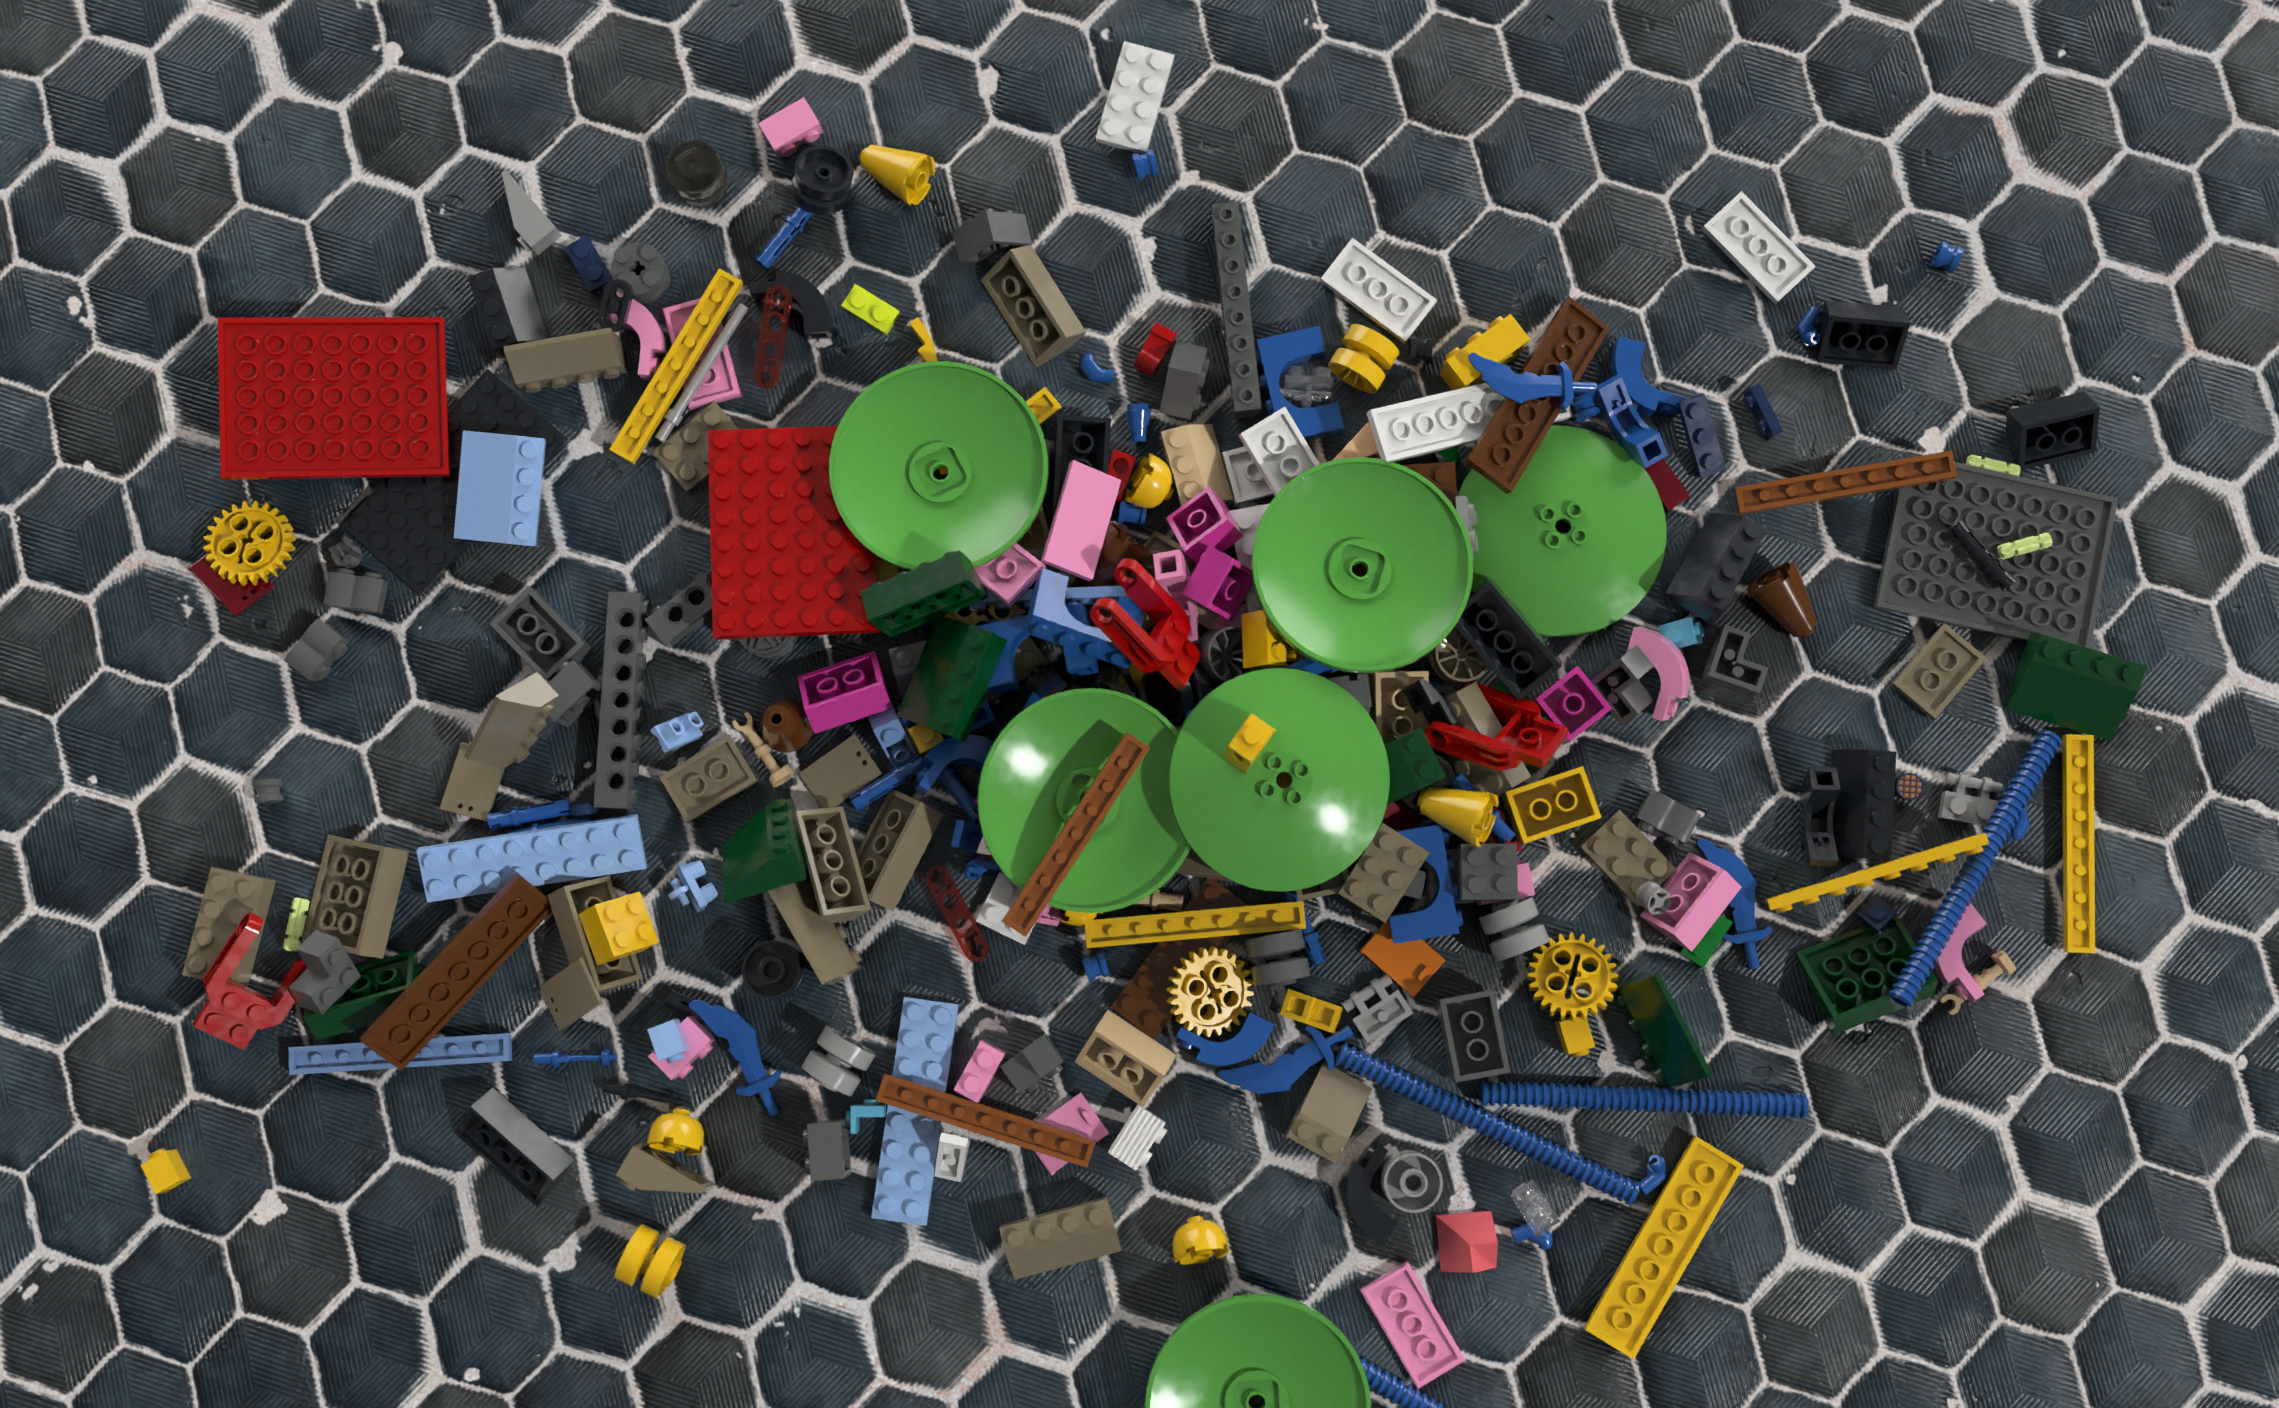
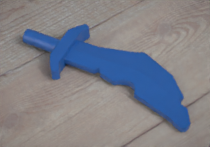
(1528, 385)
(1743, 902)
(743, 1048)
(1288, 1067)

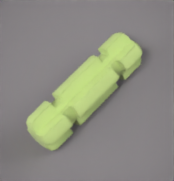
(1991, 464)
(2024, 545)
(296, 924)

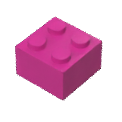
(1203, 523)
(1219, 583)
(1573, 703)

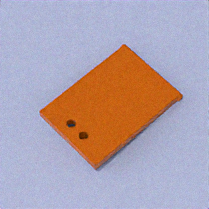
(1402, 960)

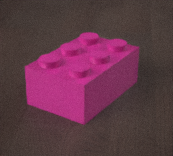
(844, 692)

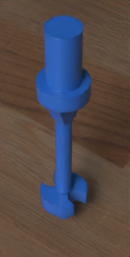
(556, 1058)

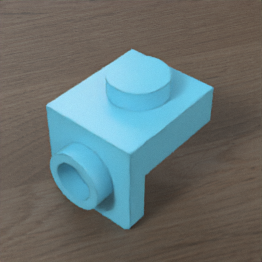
(1683, 632)
(869, 1109)

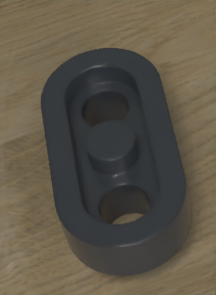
(612, 303)

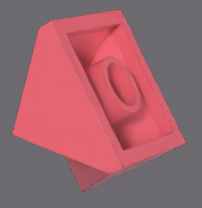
(1466, 1242)

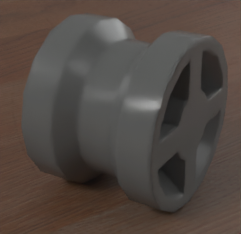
(268, 791)

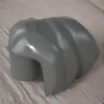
(346, 553)

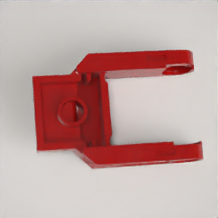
(1167, 645)
(1522, 739)
(233, 1009)

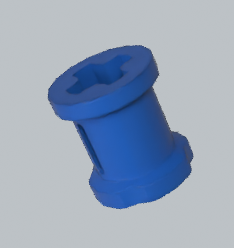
(1132, 514)

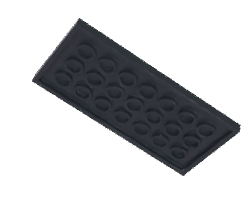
(413, 518)

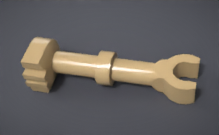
(778, 775)
(2002, 965)

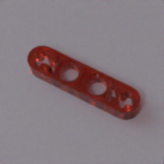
(768, 335)
(959, 912)

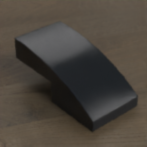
(1428, 700)

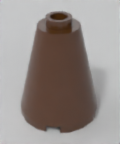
(1116, 546)
(1785, 599)
(785, 726)

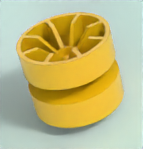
(1363, 358)
(643, 1257)

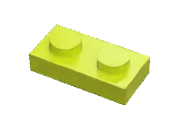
(870, 309)

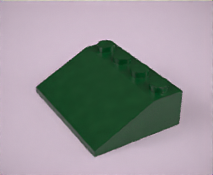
(952, 677)
(2074, 686)
(763, 853)
(1856, 973)
(1661, 1030)

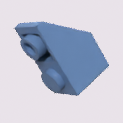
(892, 736)

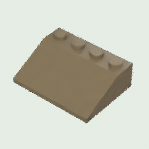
(356, 894)
(819, 939)

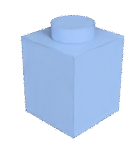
(669, 1041)

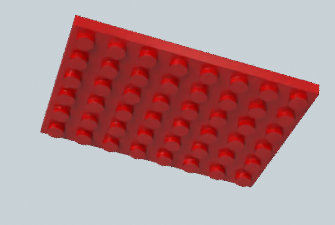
(332, 397)
(778, 539)

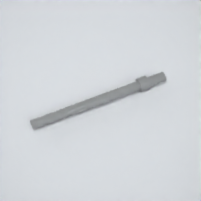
(673, 416)

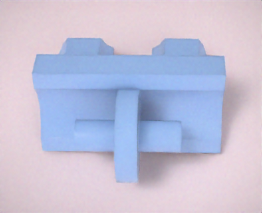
(678, 731)
(698, 896)

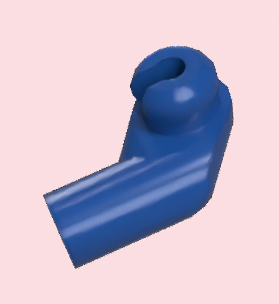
(1807, 328)
(1092, 370)
(2020, 827)
(978, 866)
(1655, 1173)
(1524, 1232)

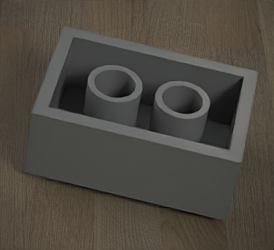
(539, 634)
(1473, 1035)

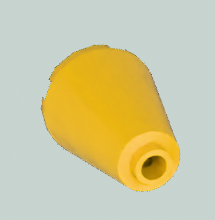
(899, 171)
(1460, 811)

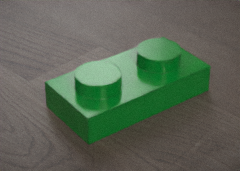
(1709, 943)

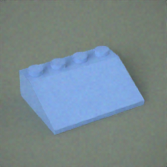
(499, 488)

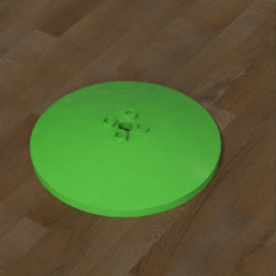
(931, 420)
(1369, 517)
(1613, 541)
(1037, 781)
(1250, 824)
(1257, 1348)

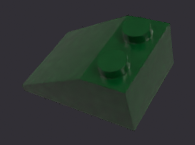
(1411, 765)

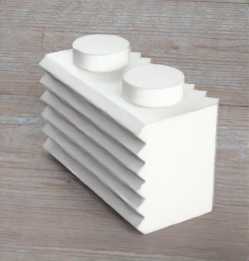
(1137, 1137)

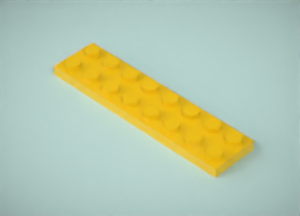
(1663, 1247)

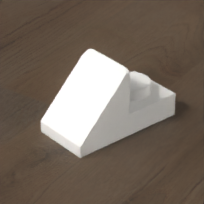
(951, 1157)

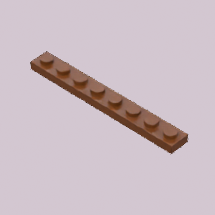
(1845, 482)
(1075, 834)
(985, 1120)

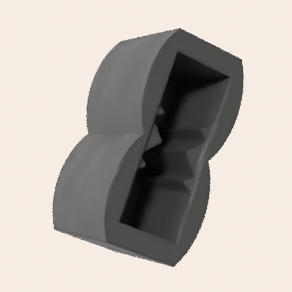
(356, 592)
(317, 650)
(1666, 817)

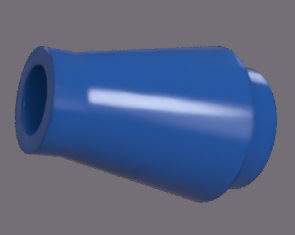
(1138, 421)

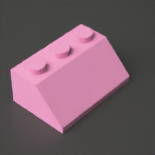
(1698, 898)

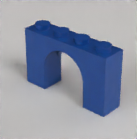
(1278, 354)
(1053, 622)
(1012, 630)
(1439, 915)

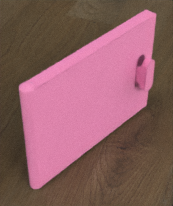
(1074, 1119)

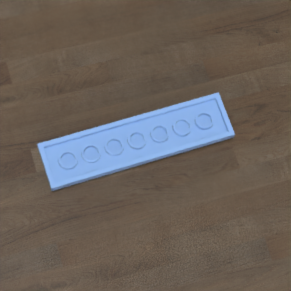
(537, 855)
(909, 1138)

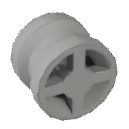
(1653, 898)

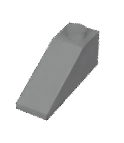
(528, 219)

